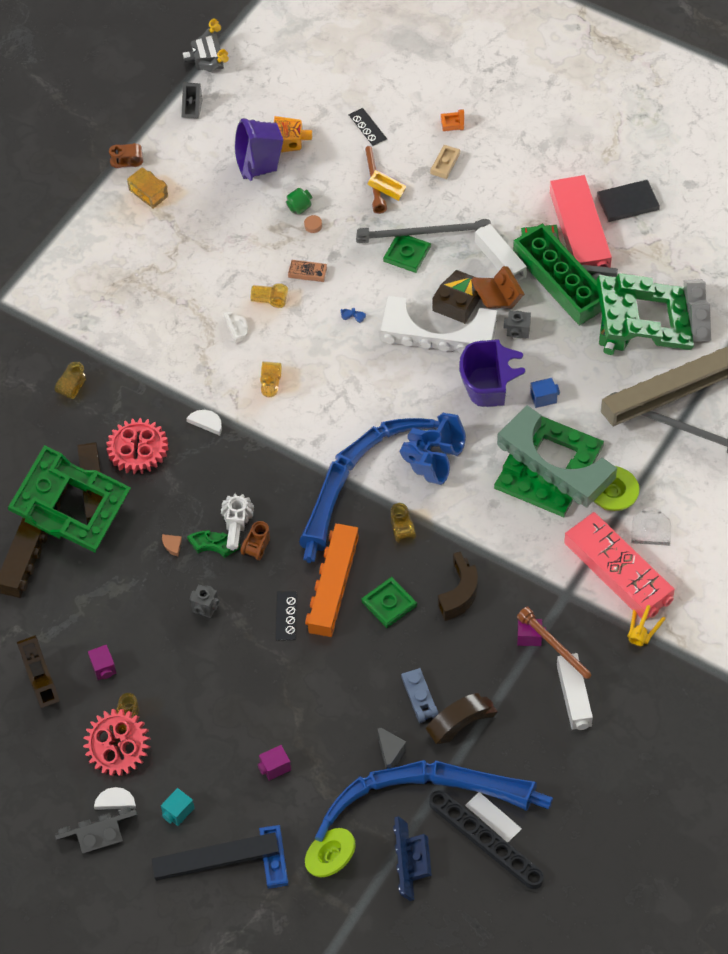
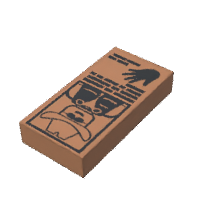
(307, 270)

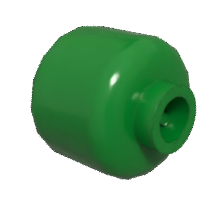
(299, 200)

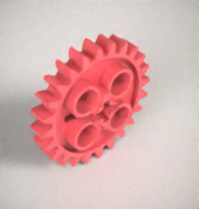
(120, 444)
(100, 749)

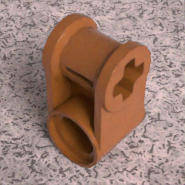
(128, 155)
(254, 543)

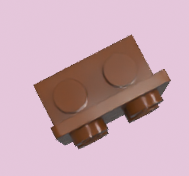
(499, 291)

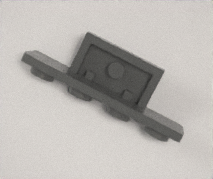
(97, 833)

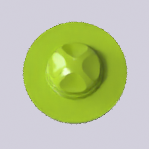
(620, 493)
(331, 854)

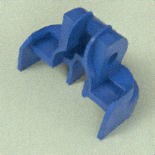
(434, 465)

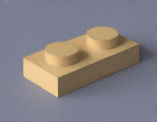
(445, 161)

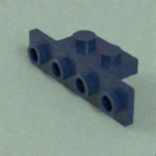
(412, 858)

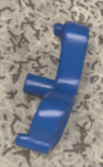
(346, 314)

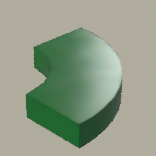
(211, 541)

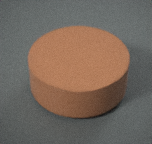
(313, 224)

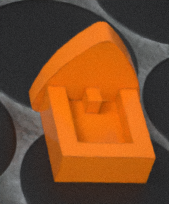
(453, 121)

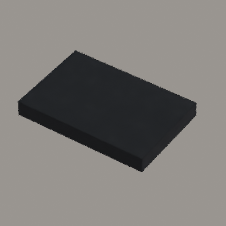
(628, 200)

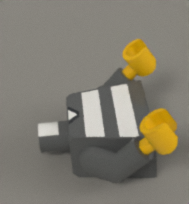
(206, 50)

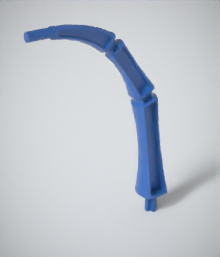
(316, 529)
(515, 791)

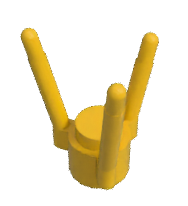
(639, 634)

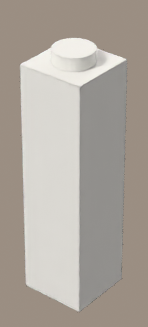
(499, 251)
(574, 694)

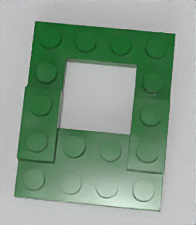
(622, 316)
(45, 485)
(531, 487)

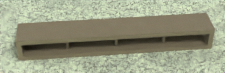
(666, 387)

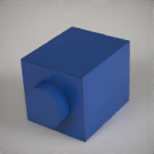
(544, 392)

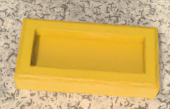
(386, 185)

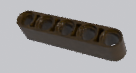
(89, 460)

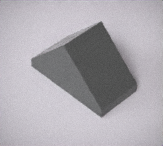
(191, 100)
(391, 748)

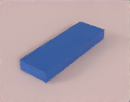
(275, 865)

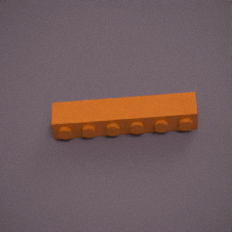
(333, 580)

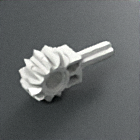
(236, 512)

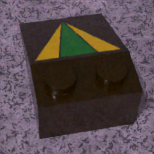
(456, 297)

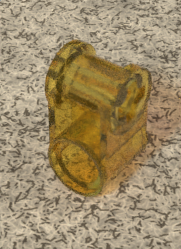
(270, 378)
(71, 380)
(402, 525)
(123, 700)

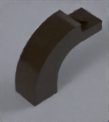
(461, 598)
(38, 671)
(458, 715)

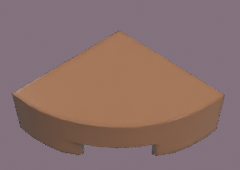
(172, 543)

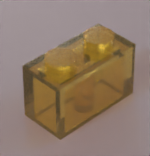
(147, 187)

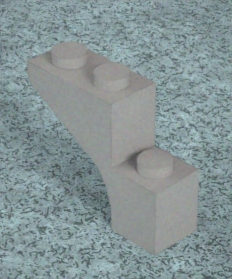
(698, 309)

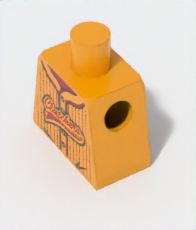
(292, 133)

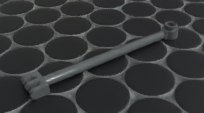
(363, 234)
(686, 427)

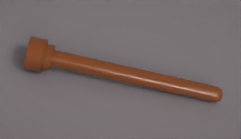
(379, 204)
(527, 617)

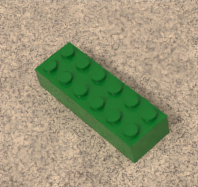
(559, 273)

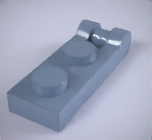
(419, 695)

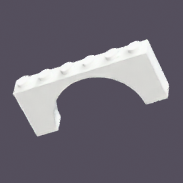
(400, 329)

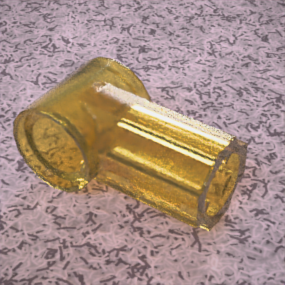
(274, 295)

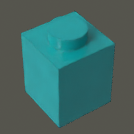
(177, 807)

